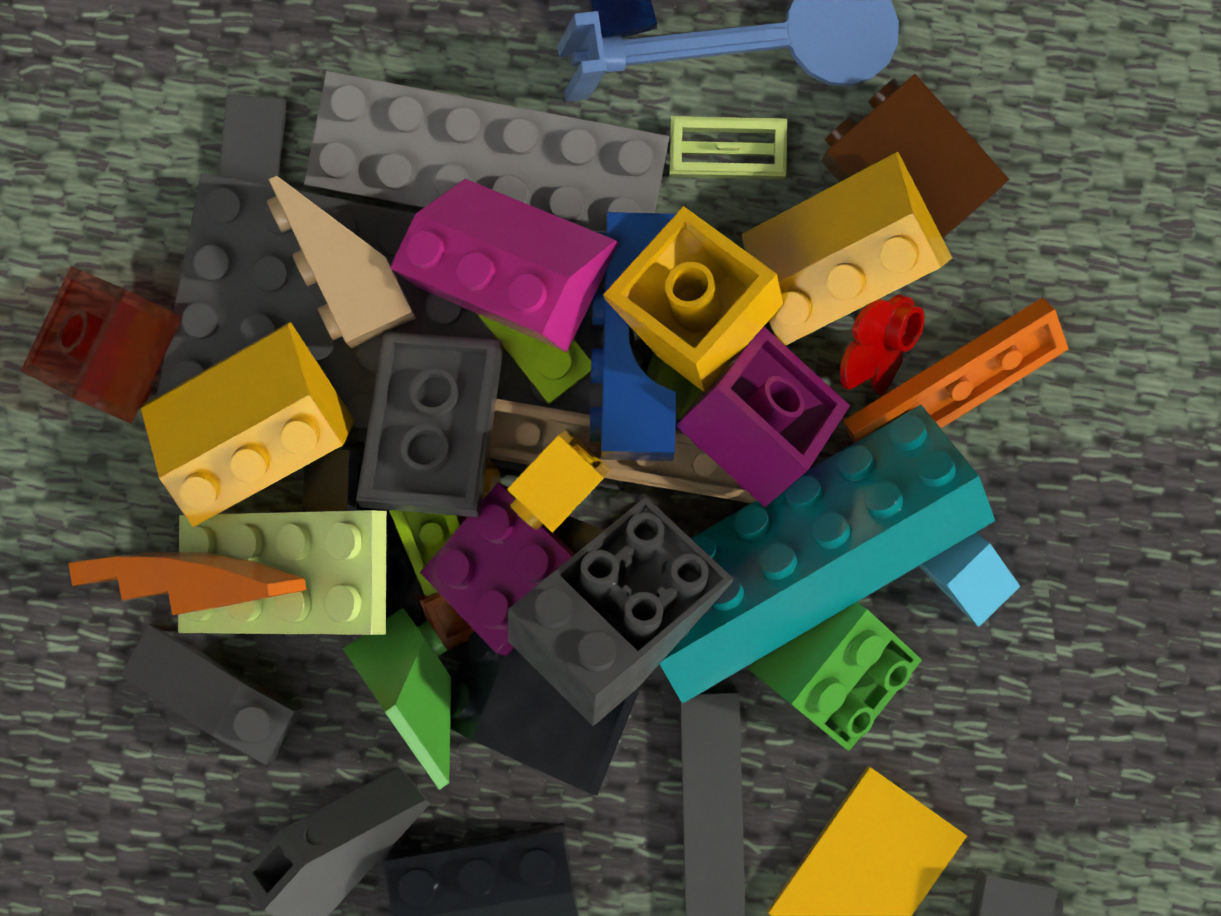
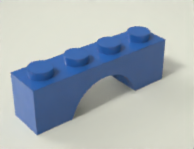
(635, 411)

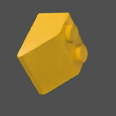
(695, 298)

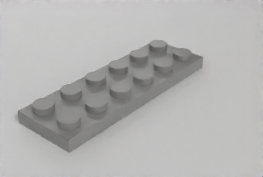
(419, 143)

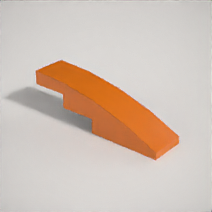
(190, 578)

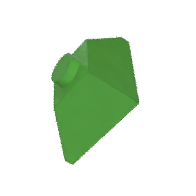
(410, 687)

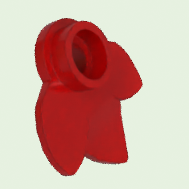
(881, 336)

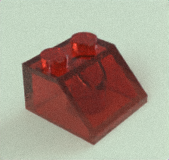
(101, 345)

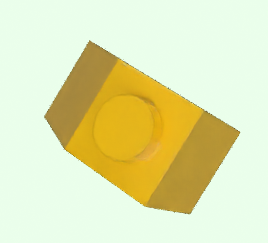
(556, 482)

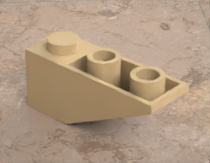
(352, 275)

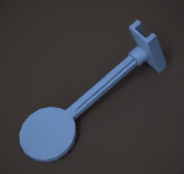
(827, 38)

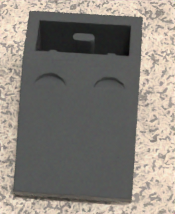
(615, 609)

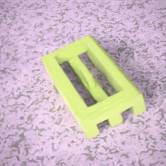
(728, 170)

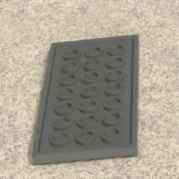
(245, 284)

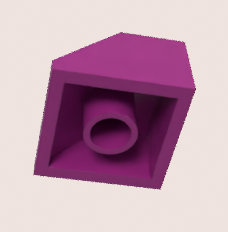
(764, 418)

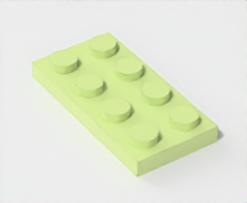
(333, 550)

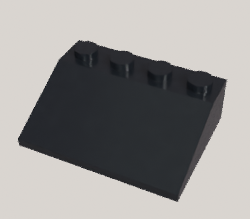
(522, 716)

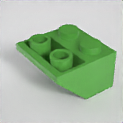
(840, 672)

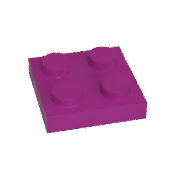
(494, 565)

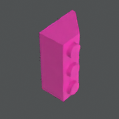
(505, 261)

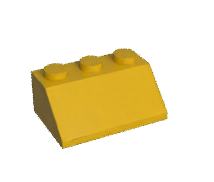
(847, 247)
(244, 424)

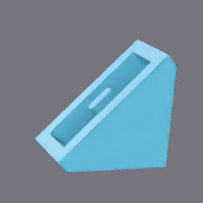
(972, 577)

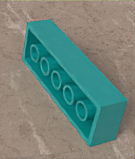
(829, 545)

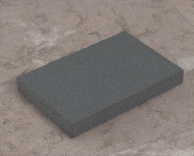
(430, 424)

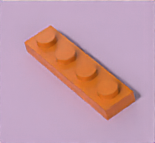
(970, 372)

